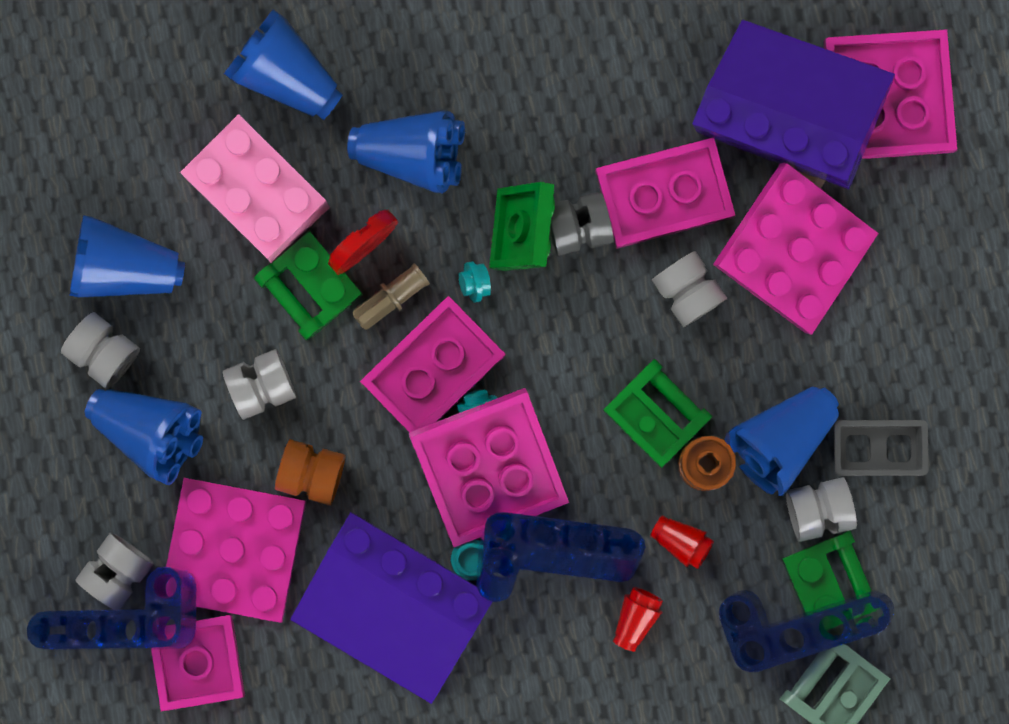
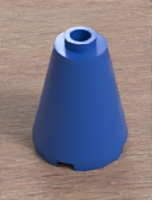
(121, 263)
(783, 438)

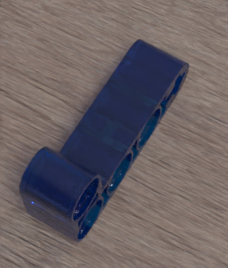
(610, 553)
(112, 623)
(809, 624)

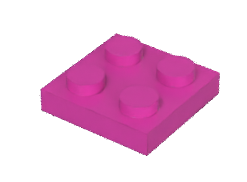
(201, 671)

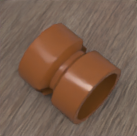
(706, 463)
(310, 472)

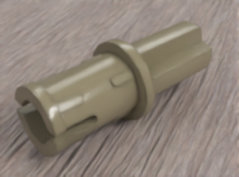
(390, 297)

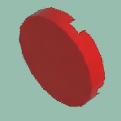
(362, 242)

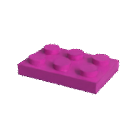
(665, 192)
(433, 367)

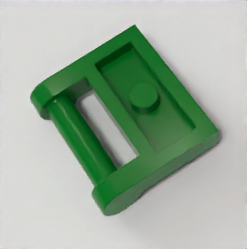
(310, 266)
(648, 422)
(815, 579)

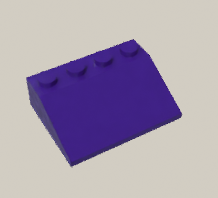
(793, 103)
(391, 607)

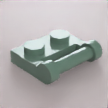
(848, 694)

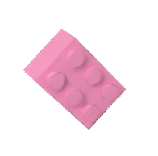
(255, 189)

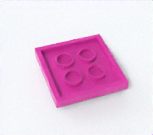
(920, 104)
(795, 248)
(488, 465)
(236, 547)

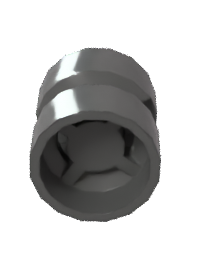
(565, 228)

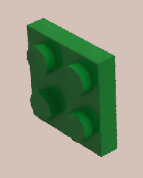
(522, 226)

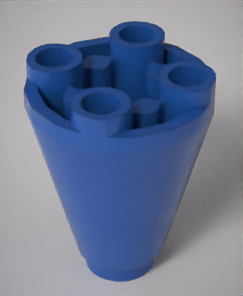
(284, 69)
(412, 149)
(148, 430)

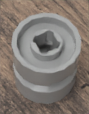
(689, 289)
(96, 347)
(259, 384)
(821, 509)
(122, 558)

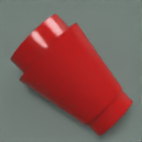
(682, 541)
(636, 618)

